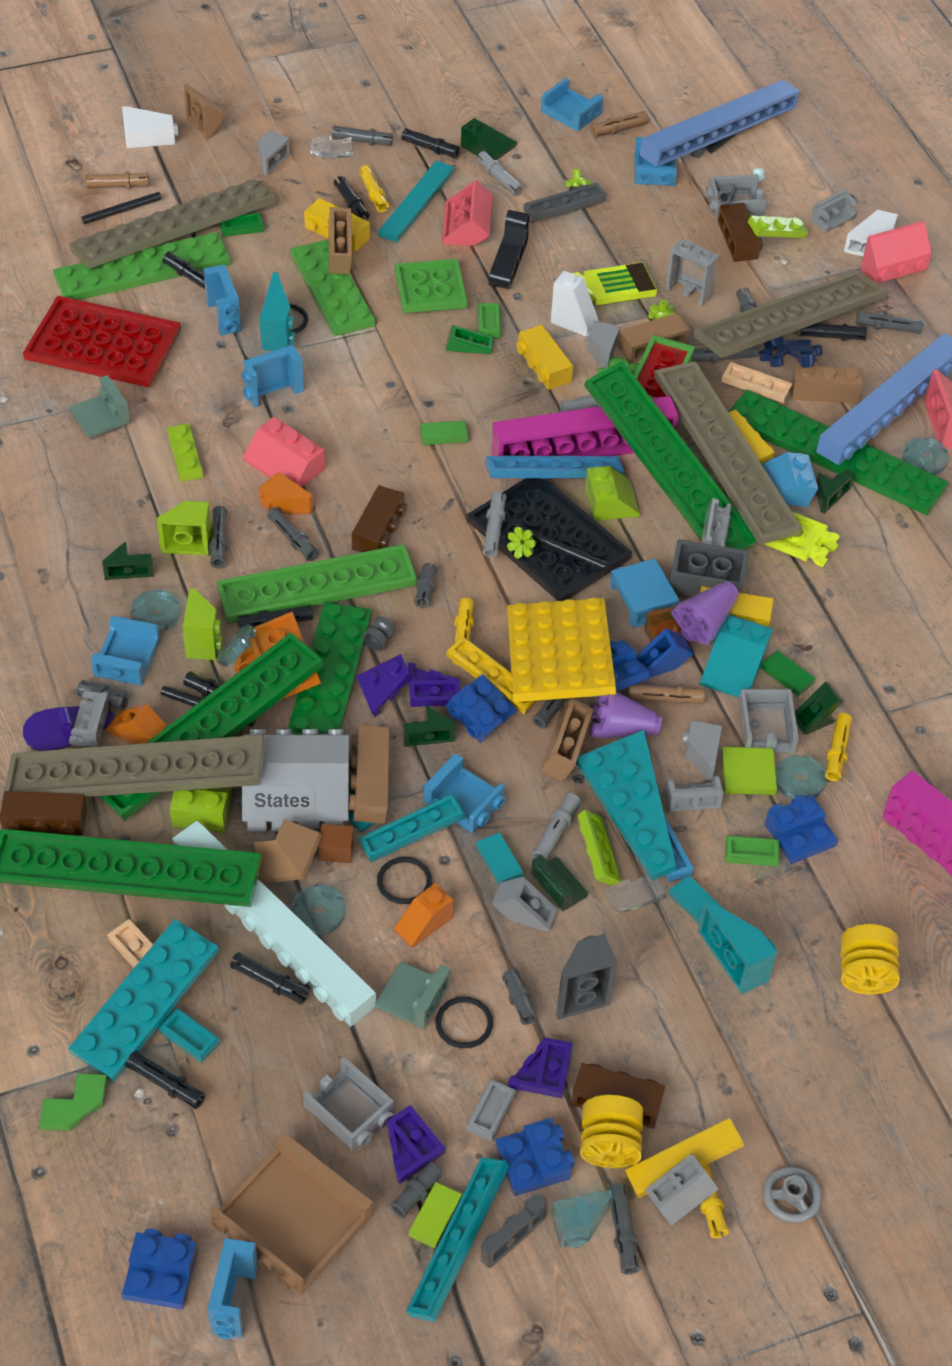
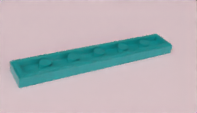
(416, 201)
(457, 1239)

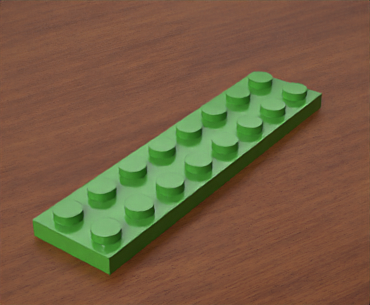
(140, 267)
(317, 582)

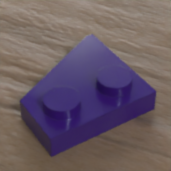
(384, 682)
(431, 687)
(545, 1069)
(411, 1143)

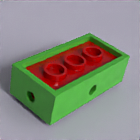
(659, 355)

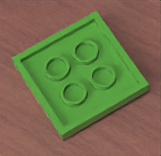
(430, 285)

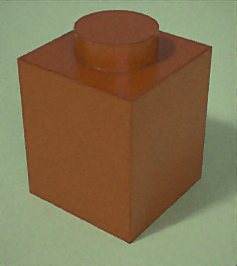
(336, 843)

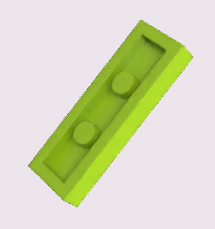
(777, 227)
(184, 452)
(599, 848)

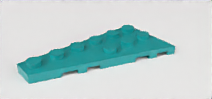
(629, 792)

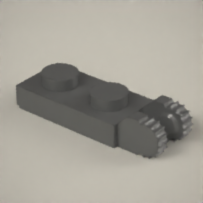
(513, 1231)

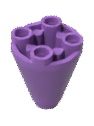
(705, 612)
(619, 717)

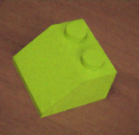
(610, 494)
(186, 529)
(201, 628)
(206, 806)

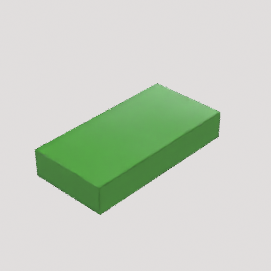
(489, 319)
(443, 432)
(752, 850)

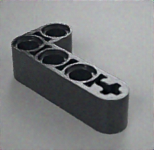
(510, 250)

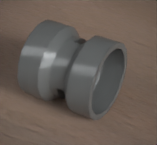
(379, 633)

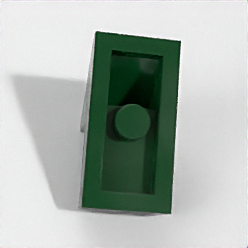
(831, 491)
(124, 566)
(817, 709)
(431, 731)

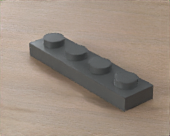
(565, 202)

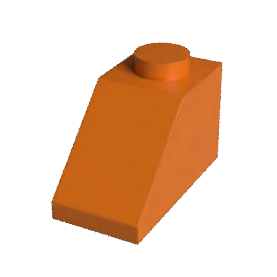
(286, 495)
(136, 724)
(425, 915)

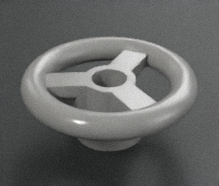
(797, 1182)

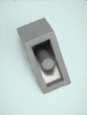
(272, 151)
(602, 342)
(702, 746)
(524, 904)

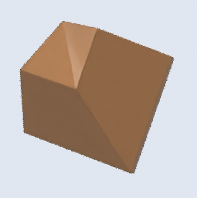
(202, 112)
(288, 854)

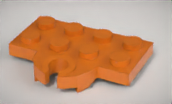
(267, 636)

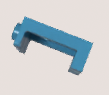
(570, 106)
(649, 174)
(222, 294)
(272, 372)
(643, 589)
(126, 651)
(473, 794)
(236, 1261)

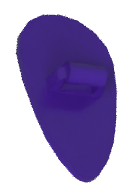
(53, 727)

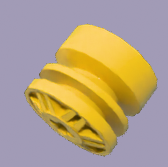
(869, 959)
(611, 1131)

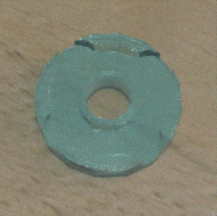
(938, 455)
(156, 600)
(235, 645)
(805, 766)
(323, 896)

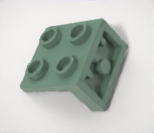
(103, 411)
(414, 993)

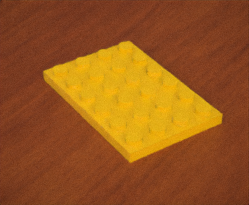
(560, 650)

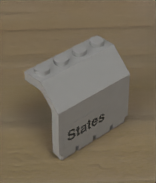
(300, 780)

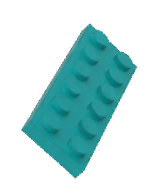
(144, 999)

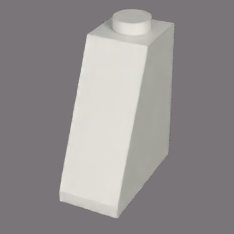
(148, 128)
(876, 223)
(572, 304)

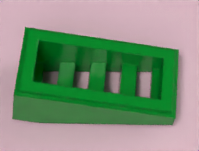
(464, 340)

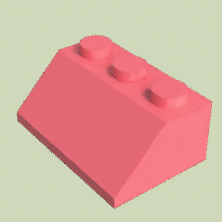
(468, 216)
(896, 252)
(939, 407)
(286, 451)

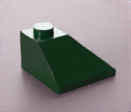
(480, 137)

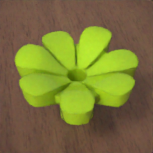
(577, 179)
(661, 310)
(521, 542)

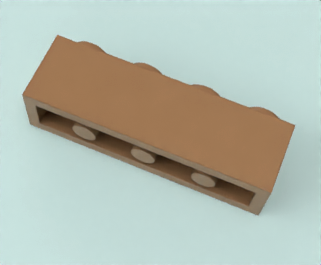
(370, 775)

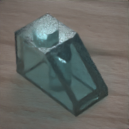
(579, 1217)

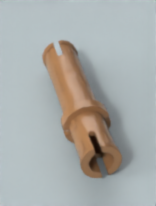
(612, 125)
(117, 180)
(666, 693)

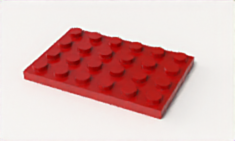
(102, 341)

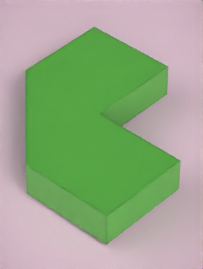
(66, 1113)

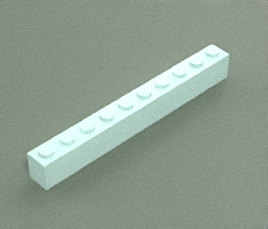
(295, 943)

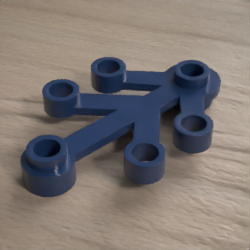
(798, 349)

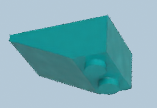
(276, 318)
(736, 656)
(737, 946)

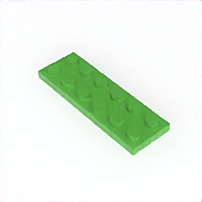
(333, 293)

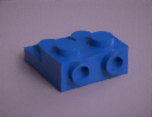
(626, 667)
(480, 708)
(800, 828)
(535, 1157)
(160, 1269)

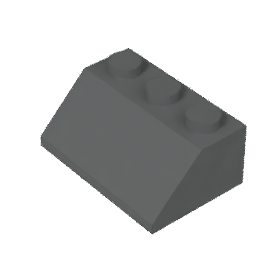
(587, 977)

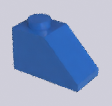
(665, 653)

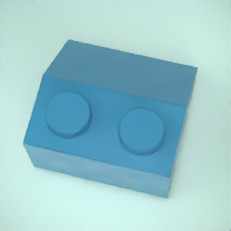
(793, 478)

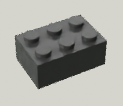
(706, 566)

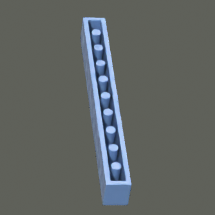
(718, 123)
(885, 402)

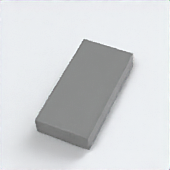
(491, 1110)

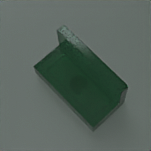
(558, 882)

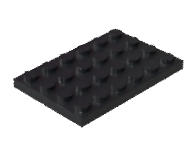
(548, 511)

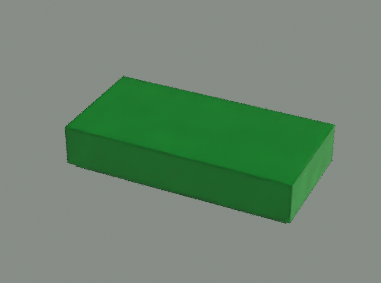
(242, 225)
(787, 673)

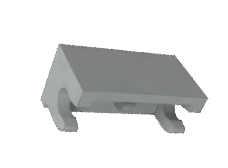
(833, 211)
(716, 524)
(90, 720)
(694, 795)
(681, 1189)

